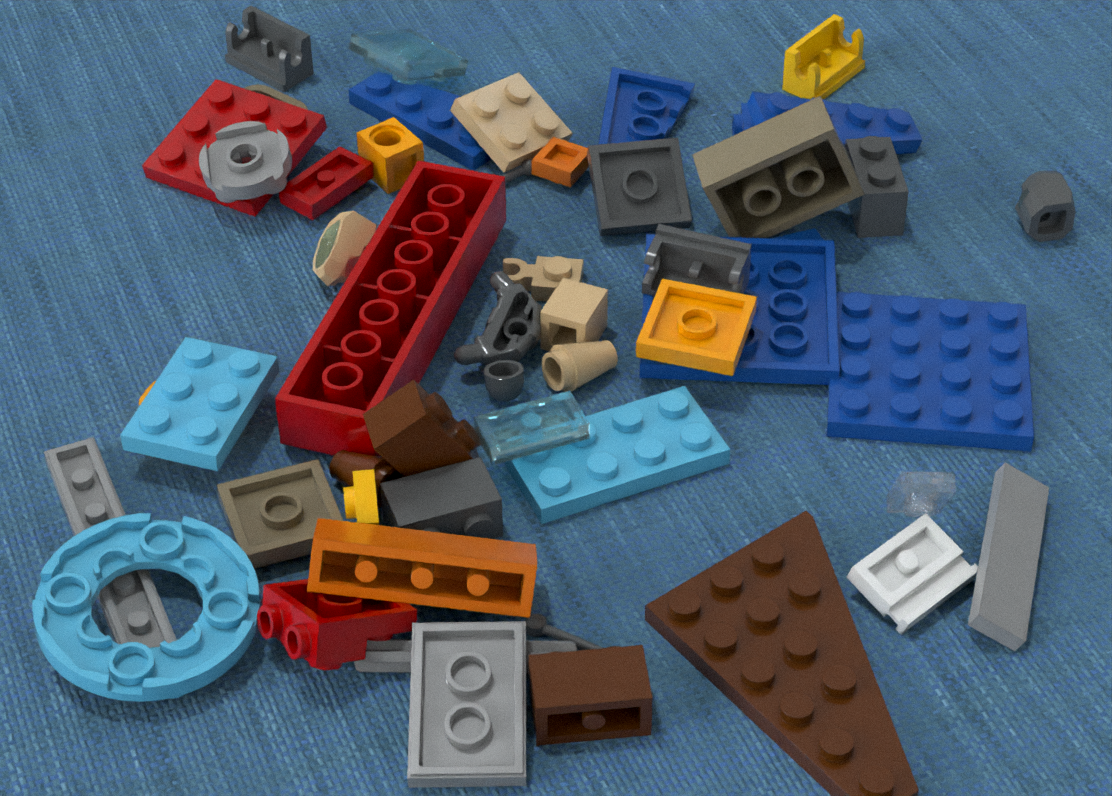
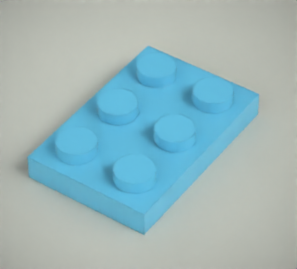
(200, 404)

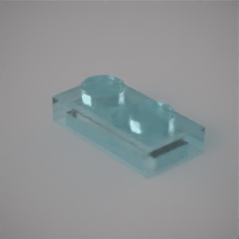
(531, 427)

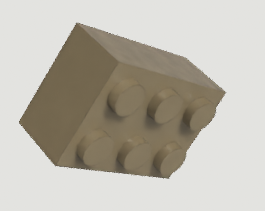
(778, 172)

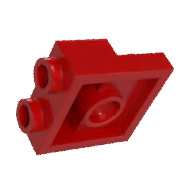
(328, 626)

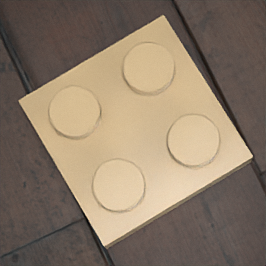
(509, 120)

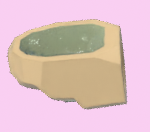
(341, 246)

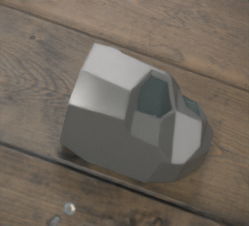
(1046, 206)

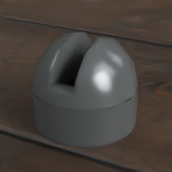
(504, 379)

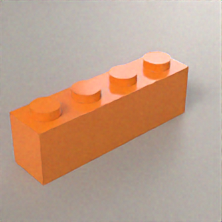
(422, 567)

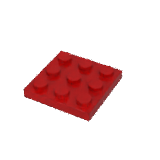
(221, 105)

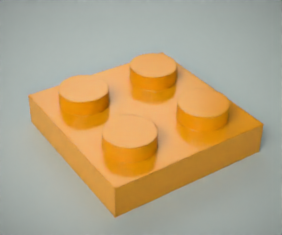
(696, 327)

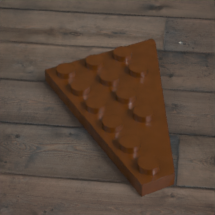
(788, 655)

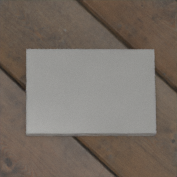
(467, 705)

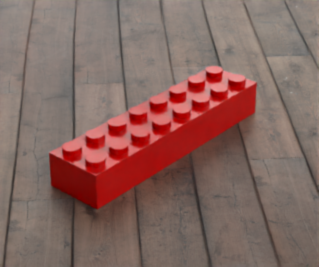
(392, 307)

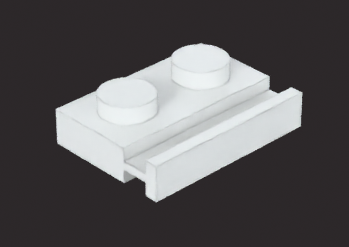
(912, 573)

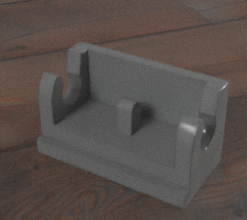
(269, 50)
(696, 260)

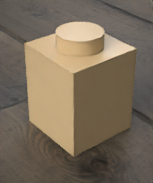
(574, 314)

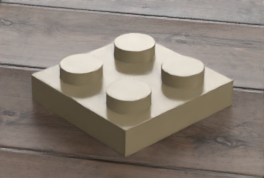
(277, 511)

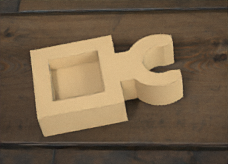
(544, 275)

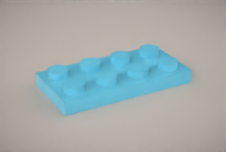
(626, 454)

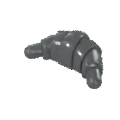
(510, 329)

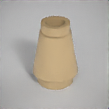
(577, 363)

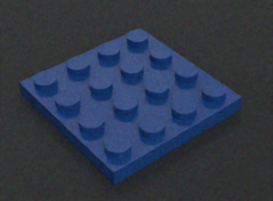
(794, 318)
(932, 372)

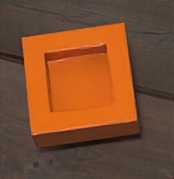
(560, 162)

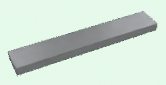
(89, 498)

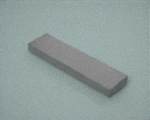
(1009, 557)

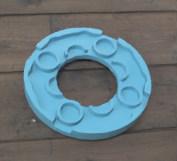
(132, 669)

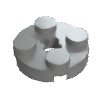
(261, 176)

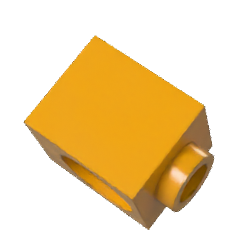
(392, 151)

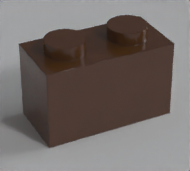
(419, 432)
(590, 695)

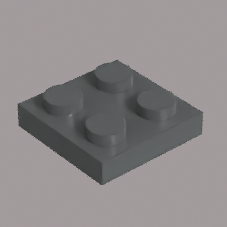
(638, 186)

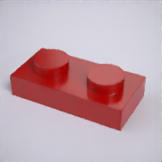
(326, 182)

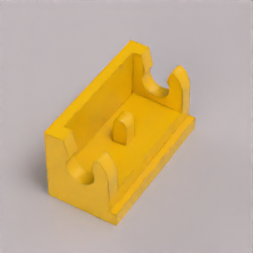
(822, 60)

